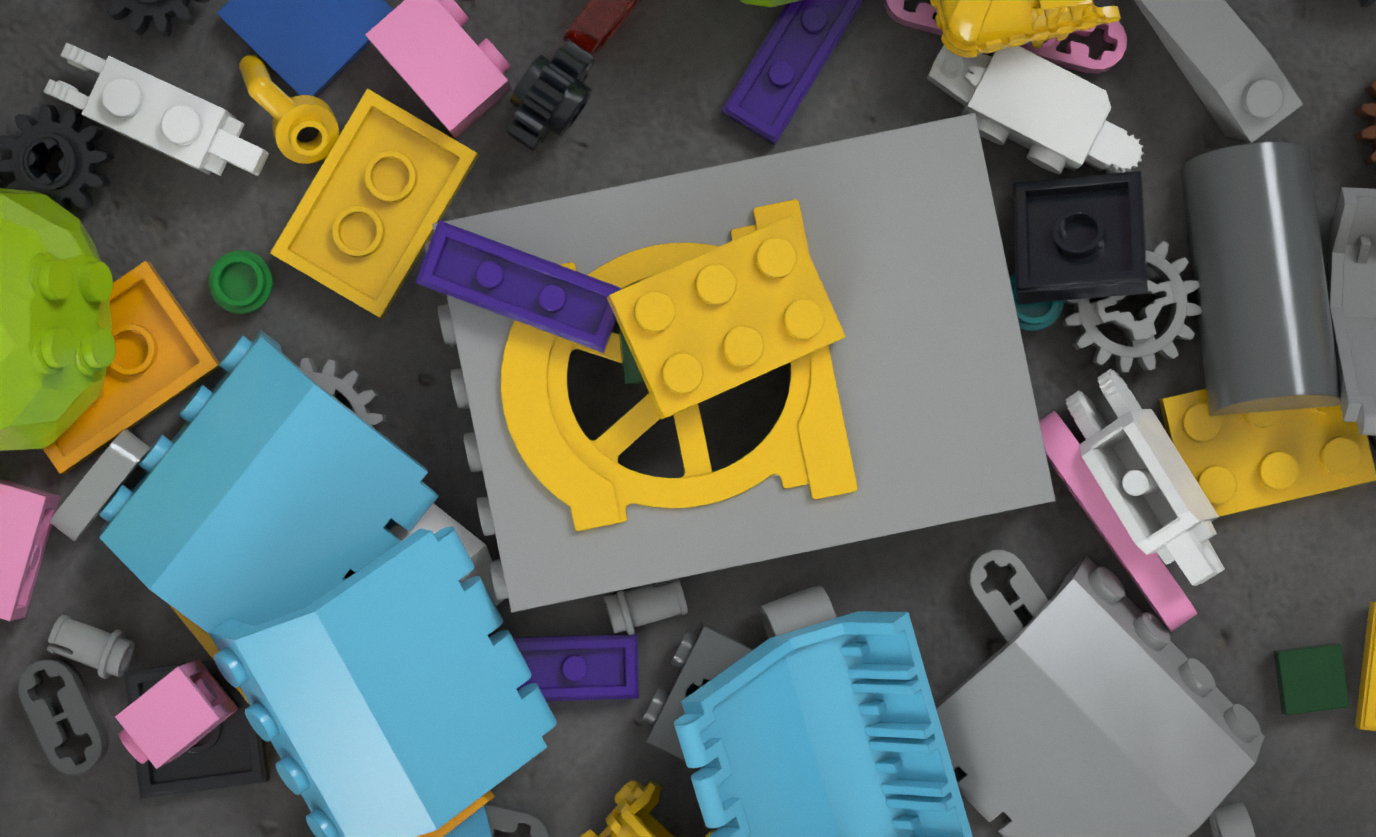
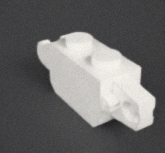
(1039, 108)
(158, 115)
(1147, 480)

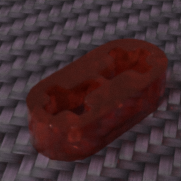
(598, 23)

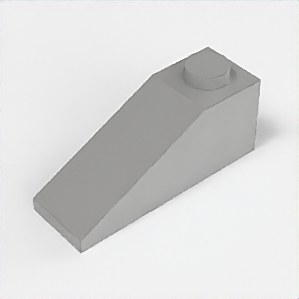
(1223, 65)

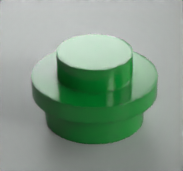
(241, 282)

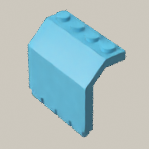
(262, 495)
(390, 693)
(824, 738)

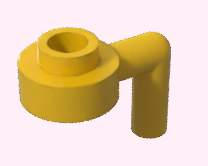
(291, 114)

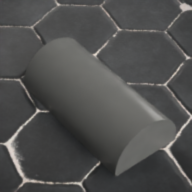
(1260, 279)

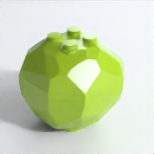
(50, 320)

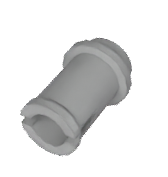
(645, 605)
(91, 646)

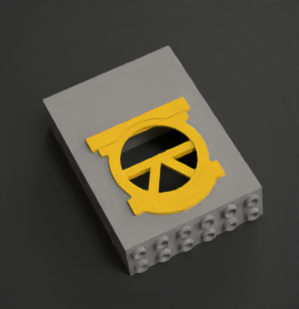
(881, 432)

